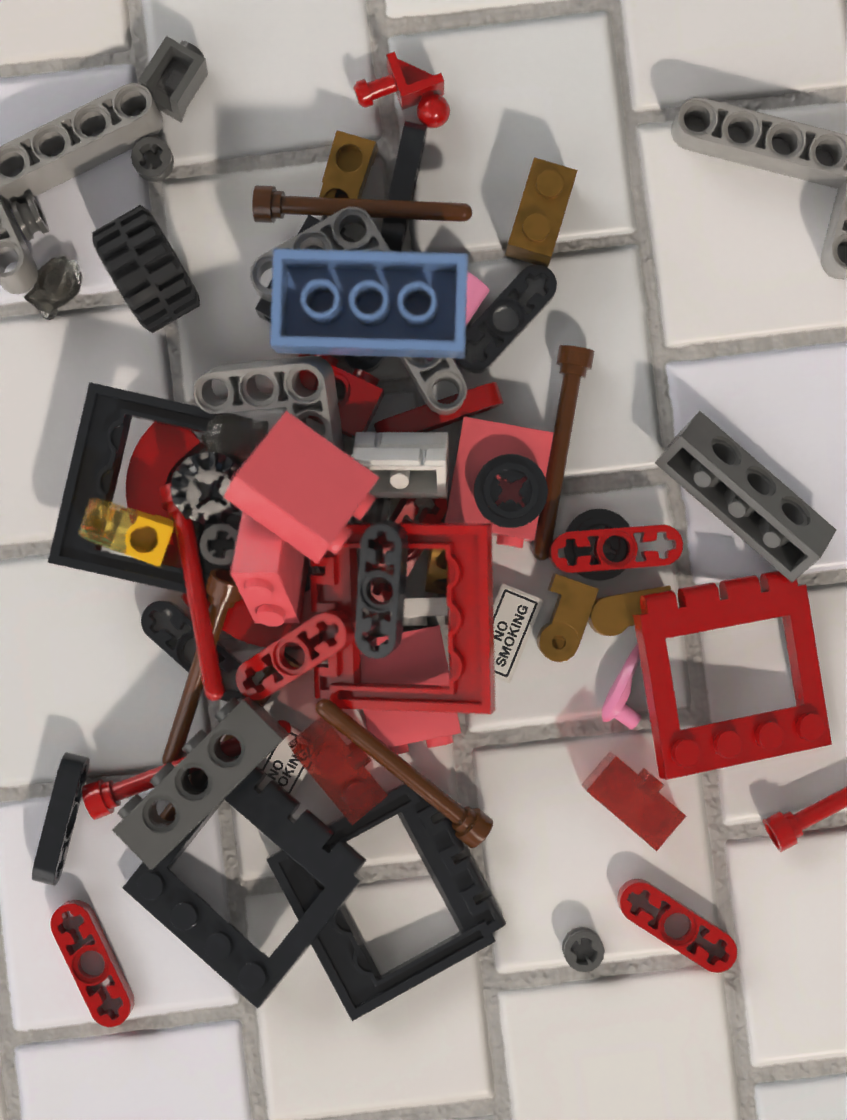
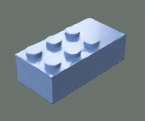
(369, 303)

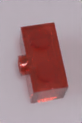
(338, 769)
(634, 799)

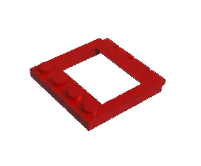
(469, 624)
(746, 737)

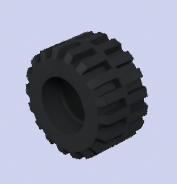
(145, 269)

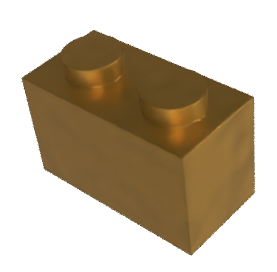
(541, 212)

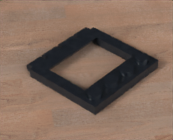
(95, 474)
(219, 941)
(339, 943)

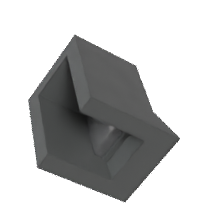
(174, 76)

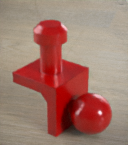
(411, 87)

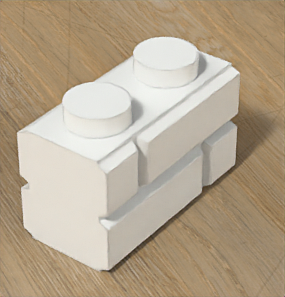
(405, 462)

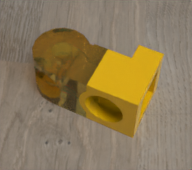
(126, 530)

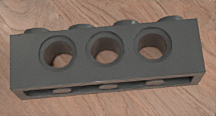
(746, 497)
(154, 837)

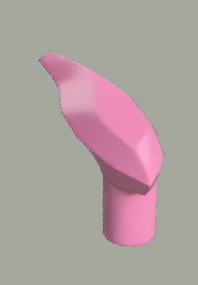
(619, 692)

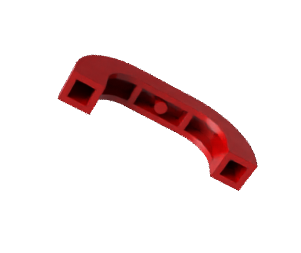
(151, 467)

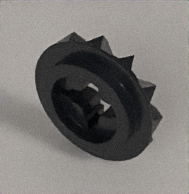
(510, 468)
(186, 493)
(595, 520)

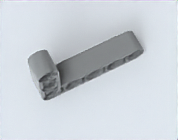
(759, 153)
(79, 155)
(327, 236)
(287, 392)

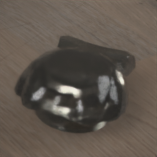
(56, 286)
(234, 436)

